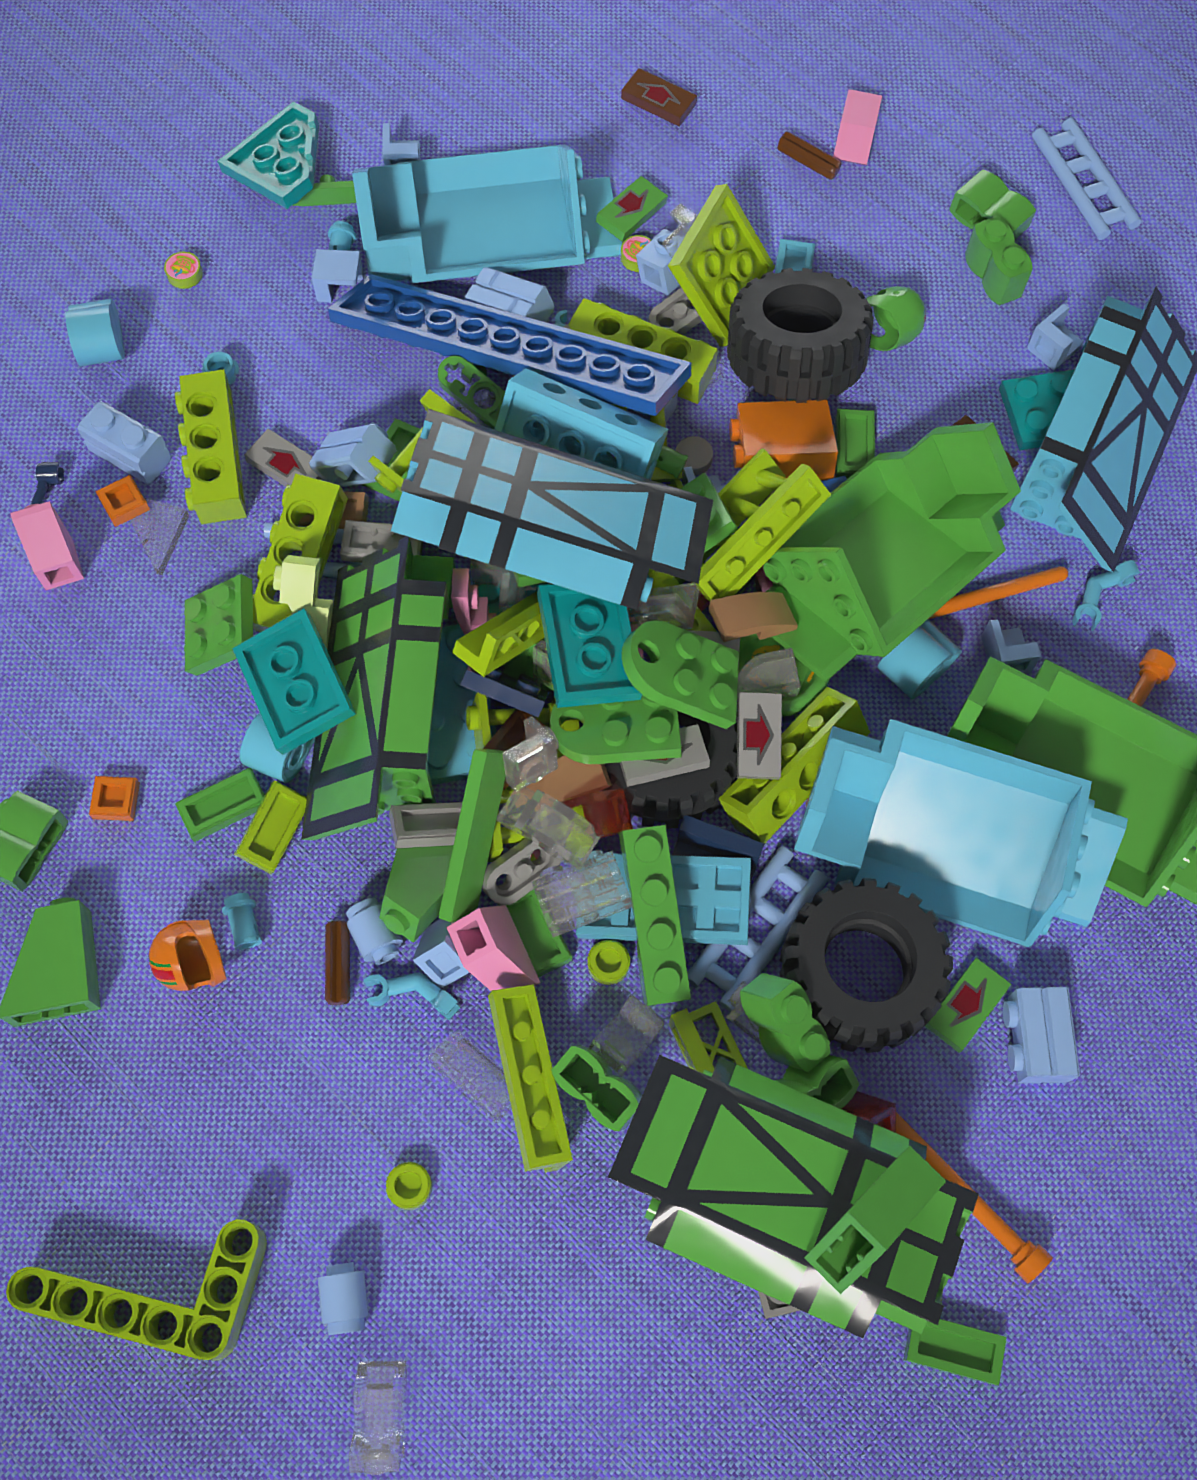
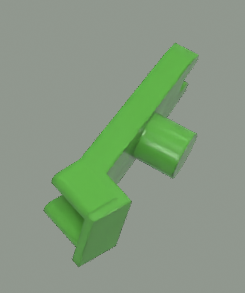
(329, 193)

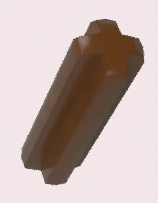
(809, 155)
(337, 963)

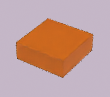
(122, 500)
(114, 798)

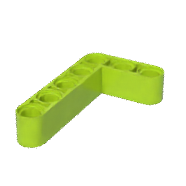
(148, 1311)

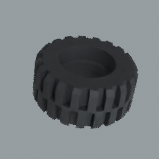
(799, 335)
(685, 793)
(898, 923)

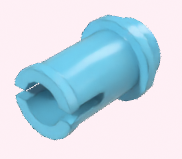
(341, 236)
(242, 920)

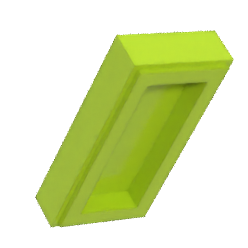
(272, 827)

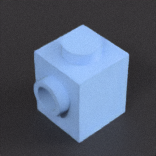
(653, 265)

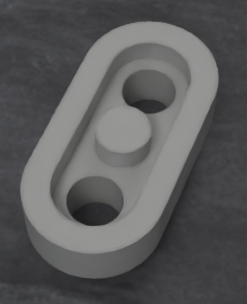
(675, 313)
(519, 872)

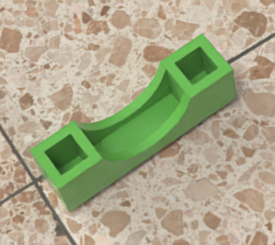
(655, 915)

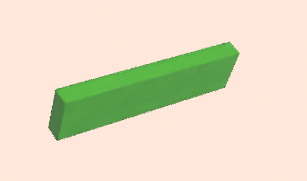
(473, 835)

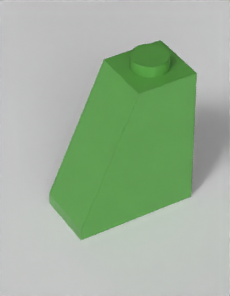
(415, 889)
(54, 967)
(875, 1220)

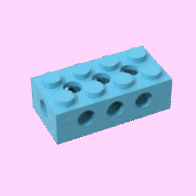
(573, 415)

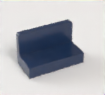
(708, 840)

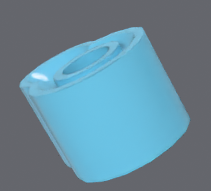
(95, 332)
(919, 659)
(260, 753)

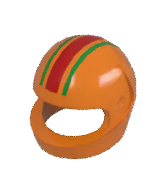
(186, 956)

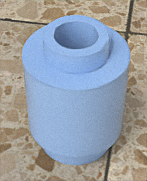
(371, 934)
(343, 1299)

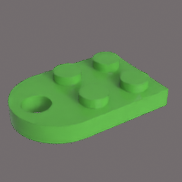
(683, 672)
(618, 732)

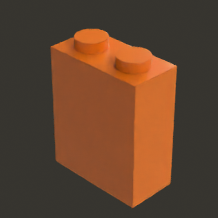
(788, 432)

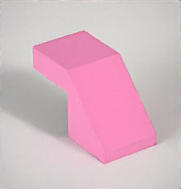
(857, 127)

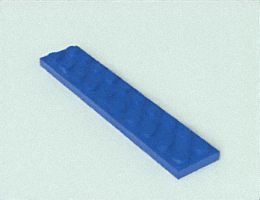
(512, 343)

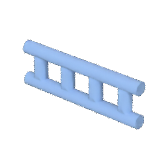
(1082, 196)
(760, 954)

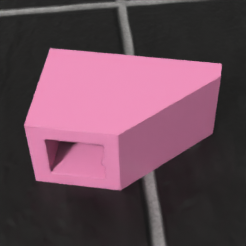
(47, 545)
(492, 949)

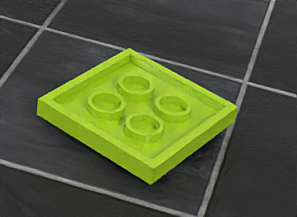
(719, 260)

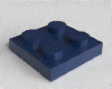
(519, 693)

